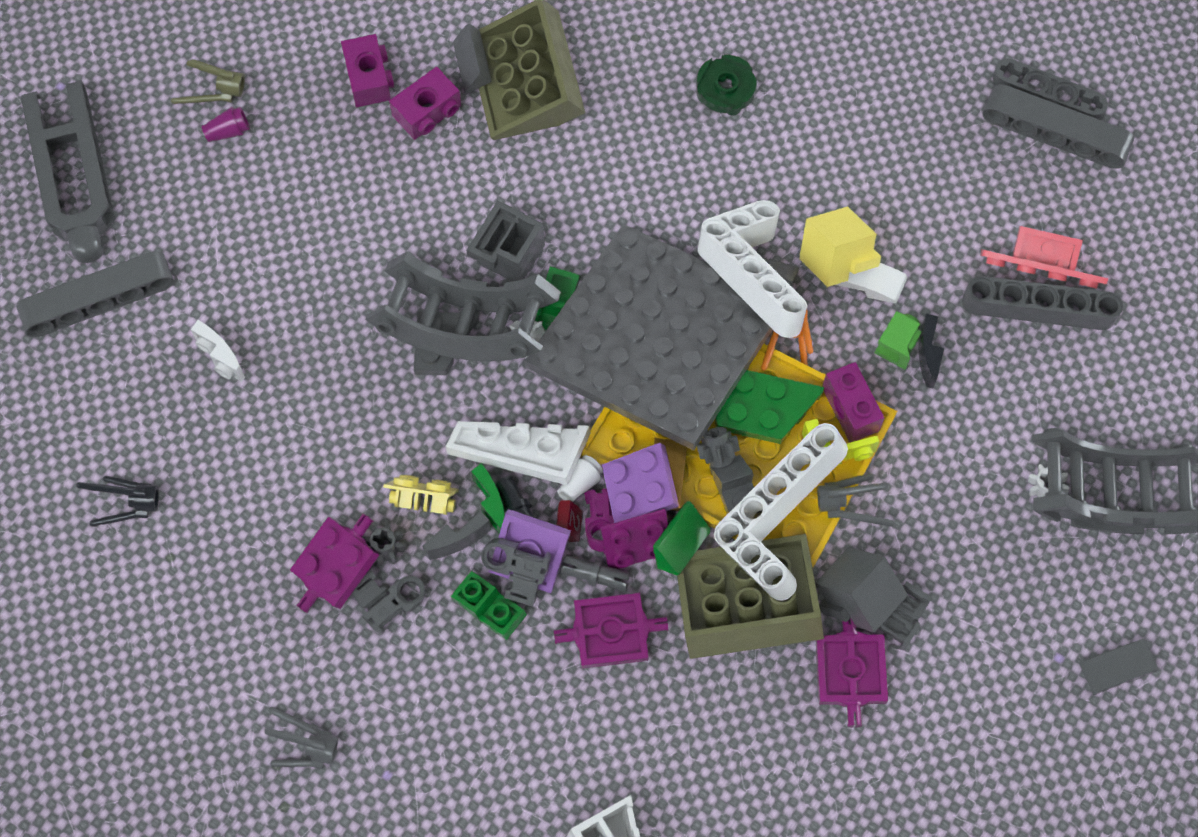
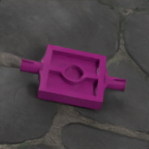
(334, 562)
(611, 630)
(851, 671)

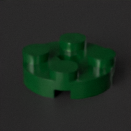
(721, 99)

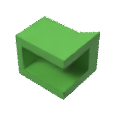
(899, 339)

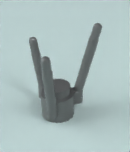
(833, 496)
(320, 747)

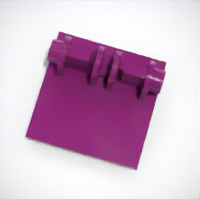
(633, 539)

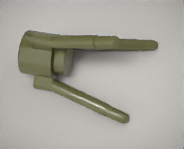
(228, 82)

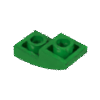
(488, 605)

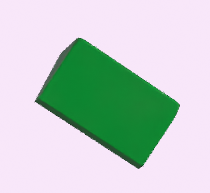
(680, 540)

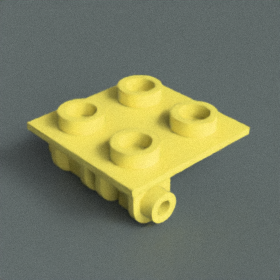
(406, 486)

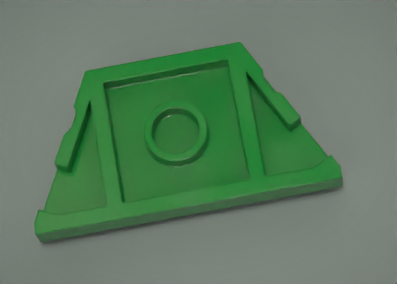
(766, 406)

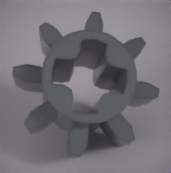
(718, 447)
(390, 550)

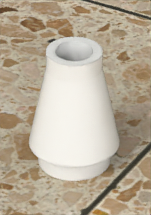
(585, 475)

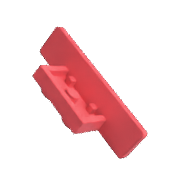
(1047, 252)

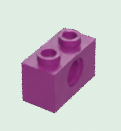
(363, 54)
(432, 89)
(852, 402)

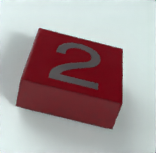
(570, 518)

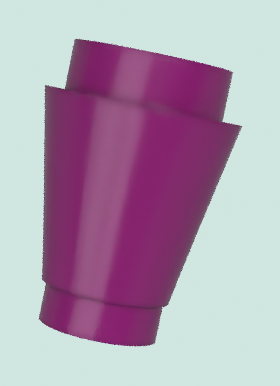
(226, 125)

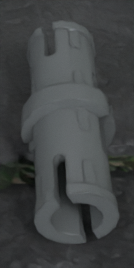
(595, 573)

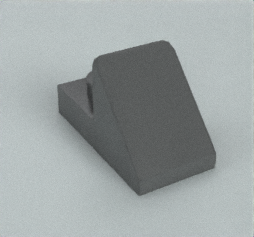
(733, 483)

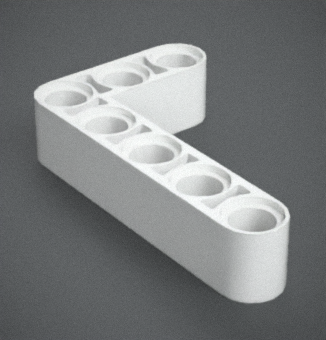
(727, 248)
(777, 507)

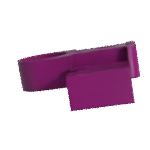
(601, 507)

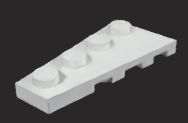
(524, 449)

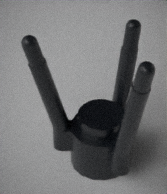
(141, 496)

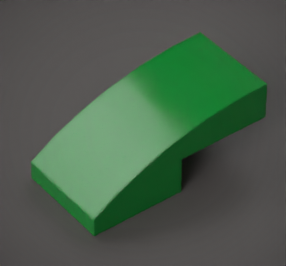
(566, 283)
(492, 505)

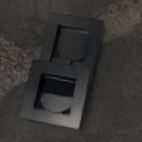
(929, 355)

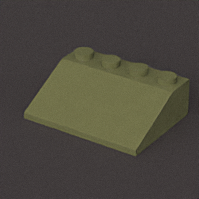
(529, 72)
(733, 613)

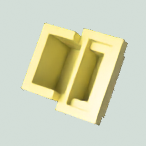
(838, 244)

